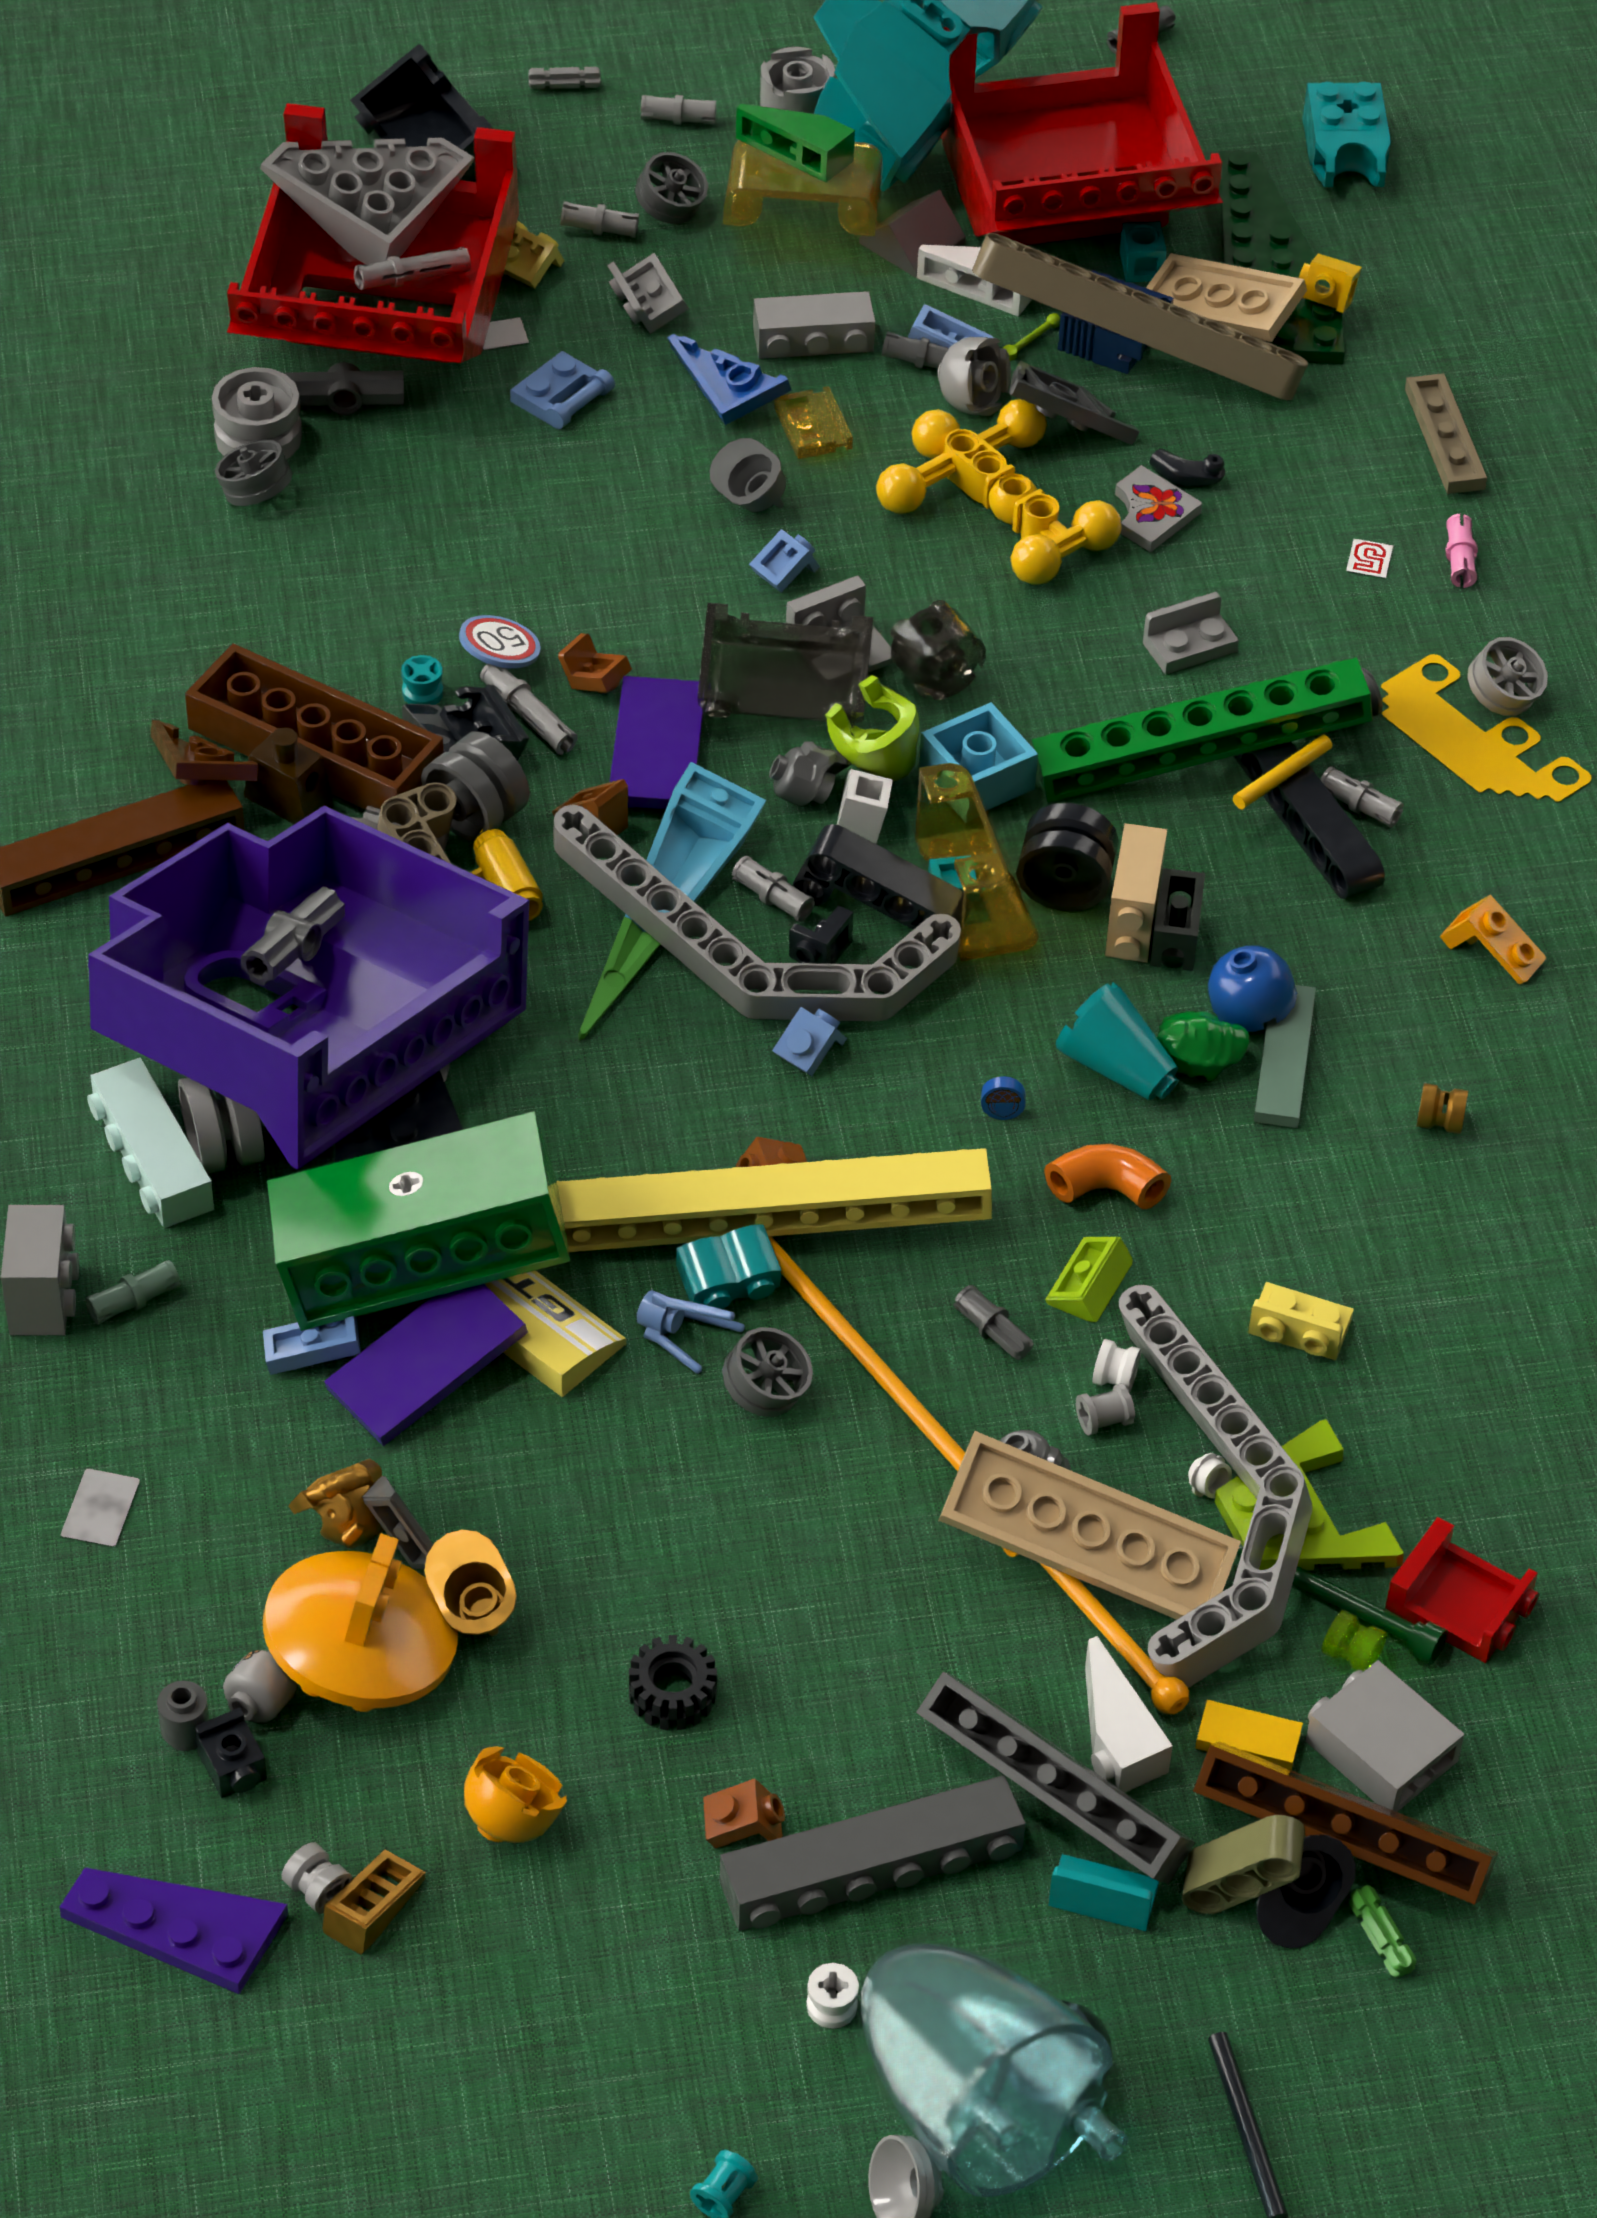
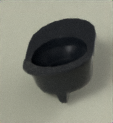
(1304, 1908)

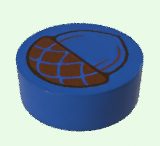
(1003, 1098)

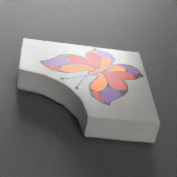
(1154, 508)

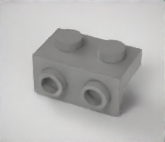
(649, 293)

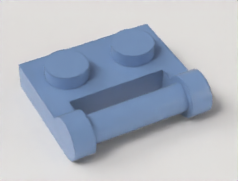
(555, 382)

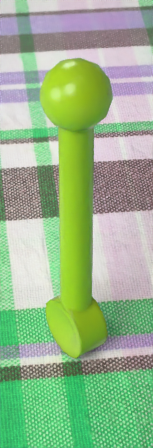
(1052, 321)

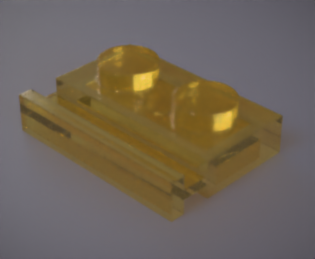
(813, 422)

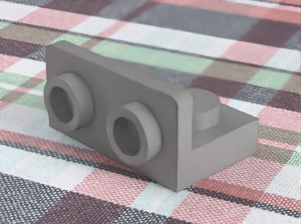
(1188, 633)

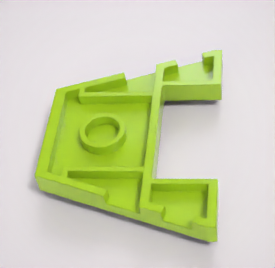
(1322, 1542)

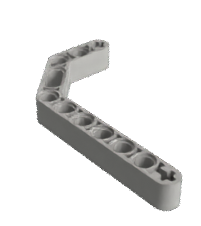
(929, 947)
(1185, 1645)

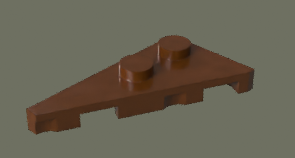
(199, 758)

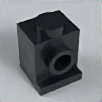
(230, 1753)

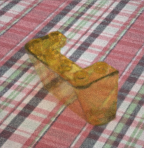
(955, 824)

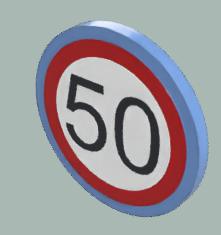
(499, 641)

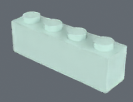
(151, 1143)

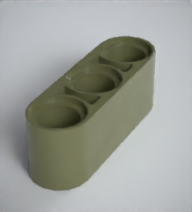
(1243, 1864)

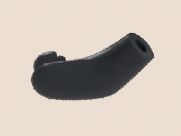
(1188, 472)

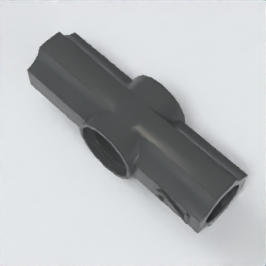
(348, 388)
(293, 936)

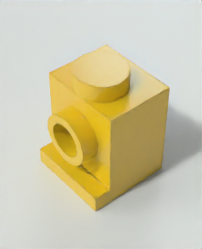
(1339, 274)

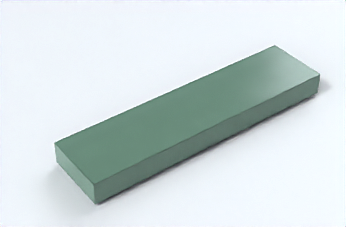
(1285, 1063)

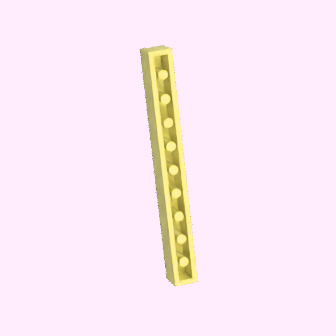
(779, 1196)

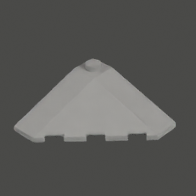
(369, 196)

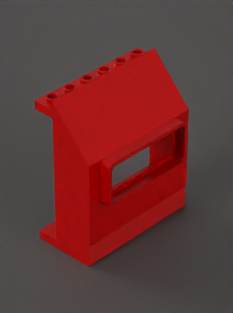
(1078, 146)
(299, 253)

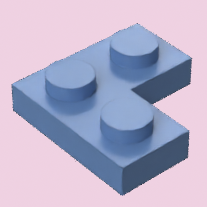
(292, 1349)

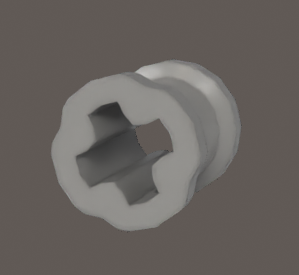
(1105, 1409)

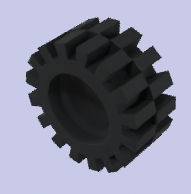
(672, 1705)

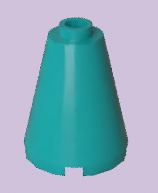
(1119, 1044)

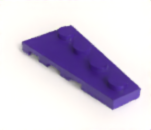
(182, 1925)

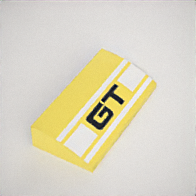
(562, 1336)

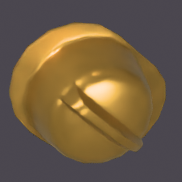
(470, 1582)

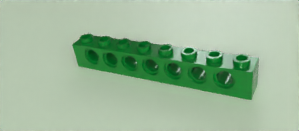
(1203, 729)

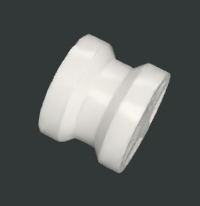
(1116, 1365)
(829, 2008)

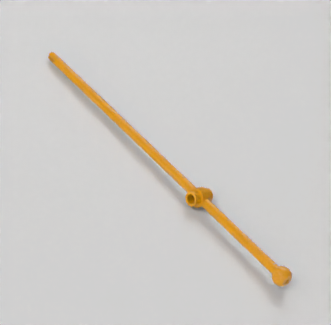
(1167, 1693)

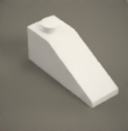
(952, 270)
(1124, 1735)

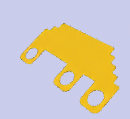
(1474, 755)

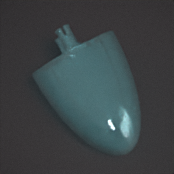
(985, 2066)

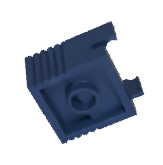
(1101, 344)

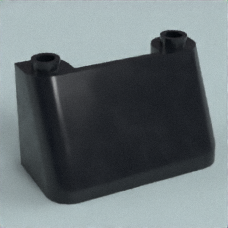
(416, 104)

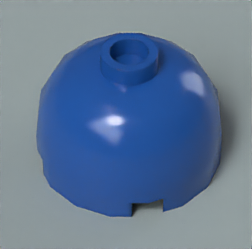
(1251, 987)

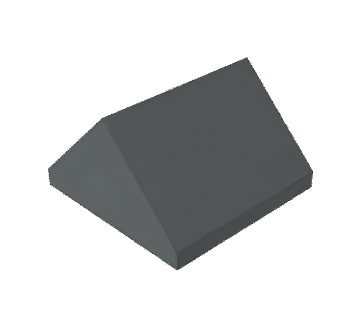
(916, 224)

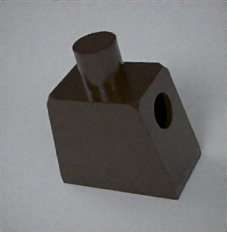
(289, 777)

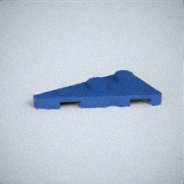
(727, 382)

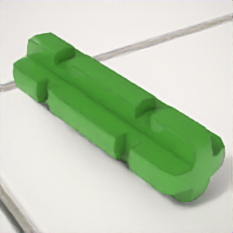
(1382, 1931)

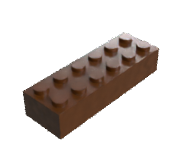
(363, 747)

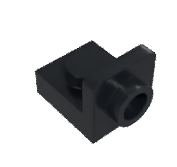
(826, 942)

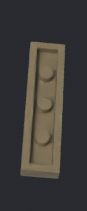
(1445, 433)

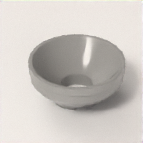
(903, 2179)

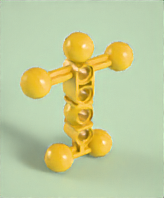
(983, 474)

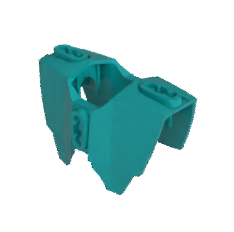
(897, 67)

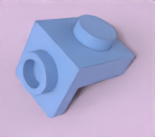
(808, 1039)

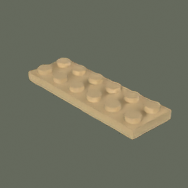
(1087, 1529)

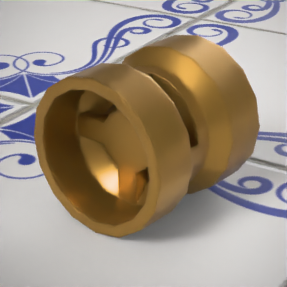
(1432, 1104)

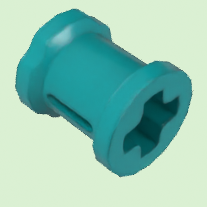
(736, 2182)

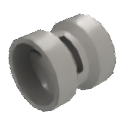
(315, 1876)

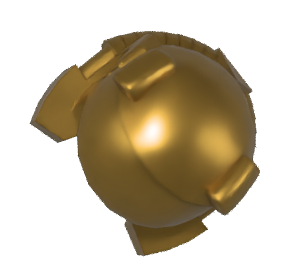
(341, 1505)

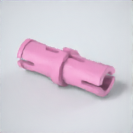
(1461, 550)

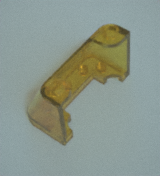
(760, 175)

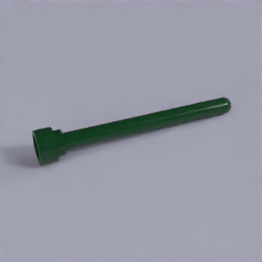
(1424, 1639)

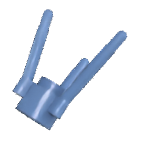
(666, 1314)

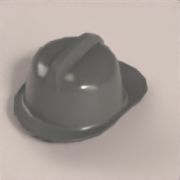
(748, 475)

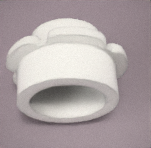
(1208, 1474)

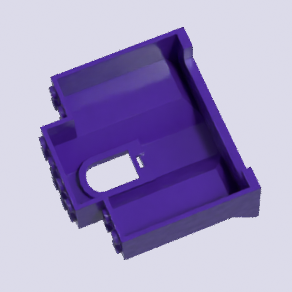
(385, 1003)

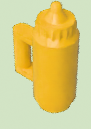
(504, 866)

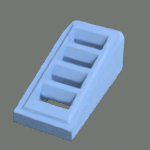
(942, 328)

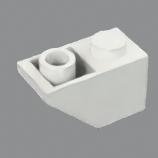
(864, 803)

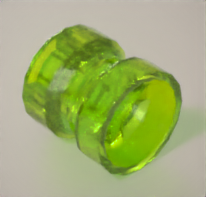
(1353, 1641)

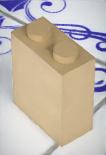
(1135, 892)

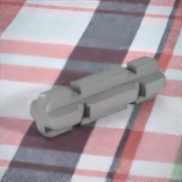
(564, 77)

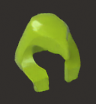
(878, 751)

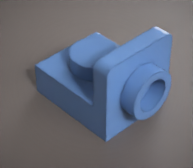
(784, 559)

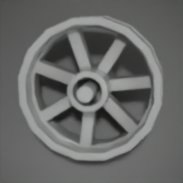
(1521, 667)

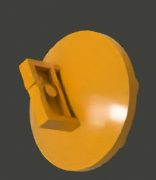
(359, 1628)

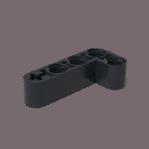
(874, 878)

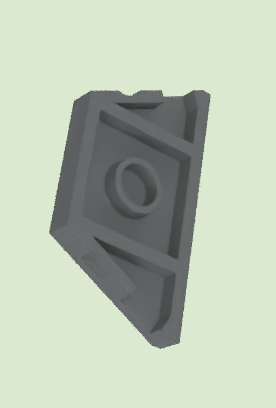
(1061, 397)

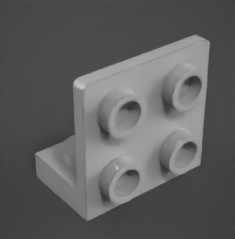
(838, 603)

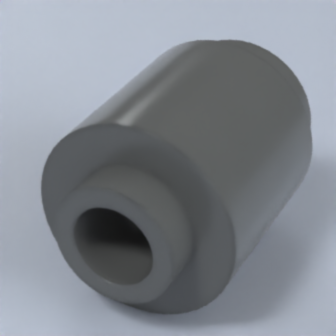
(179, 1710)

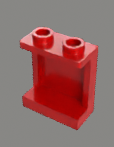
(1460, 1594)

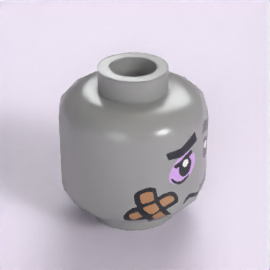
(258, 1687)

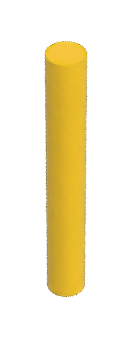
(1282, 771)

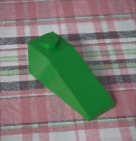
(798, 138)

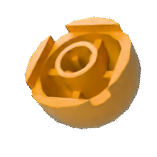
(511, 1797)

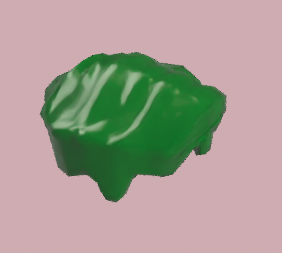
(1202, 1043)

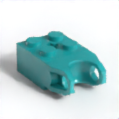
(1346, 130)

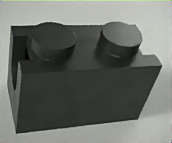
(1177, 923)

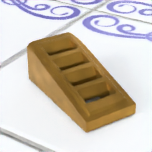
(356, 1926)

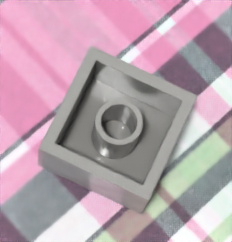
(39, 1270)

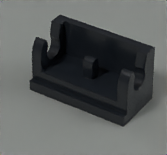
(485, 713)

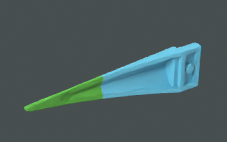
(692, 846)

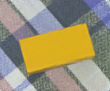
(1251, 1732)

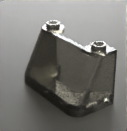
(783, 667)

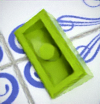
(1091, 1277)

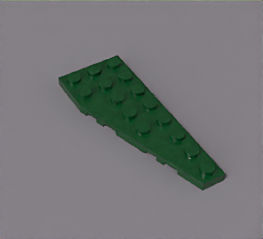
(1265, 237)

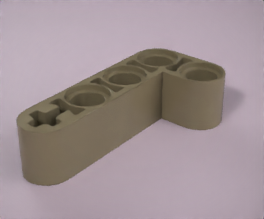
(418, 822)

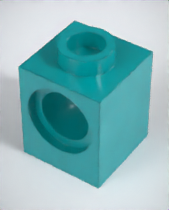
(1142, 250)

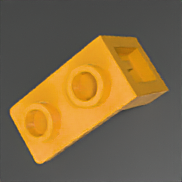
(1499, 934)

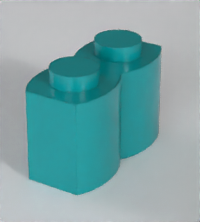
(729, 1267)

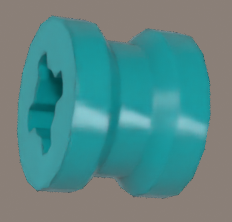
(422, 680)

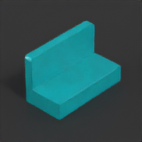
(1103, 1892)

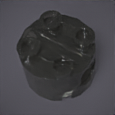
(937, 651)

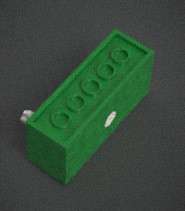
(417, 1221)

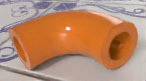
(1110, 1168)

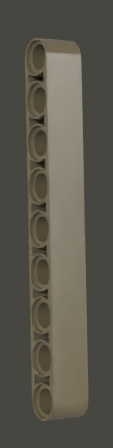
(1139, 316)

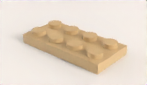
(1230, 294)

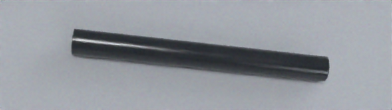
(1247, 2126)

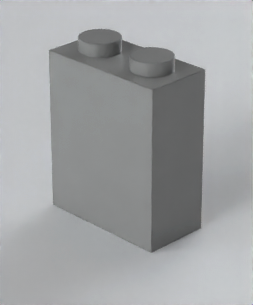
(1383, 1736)

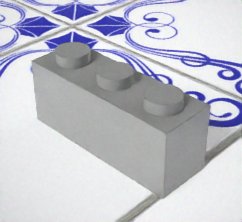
(813, 325)

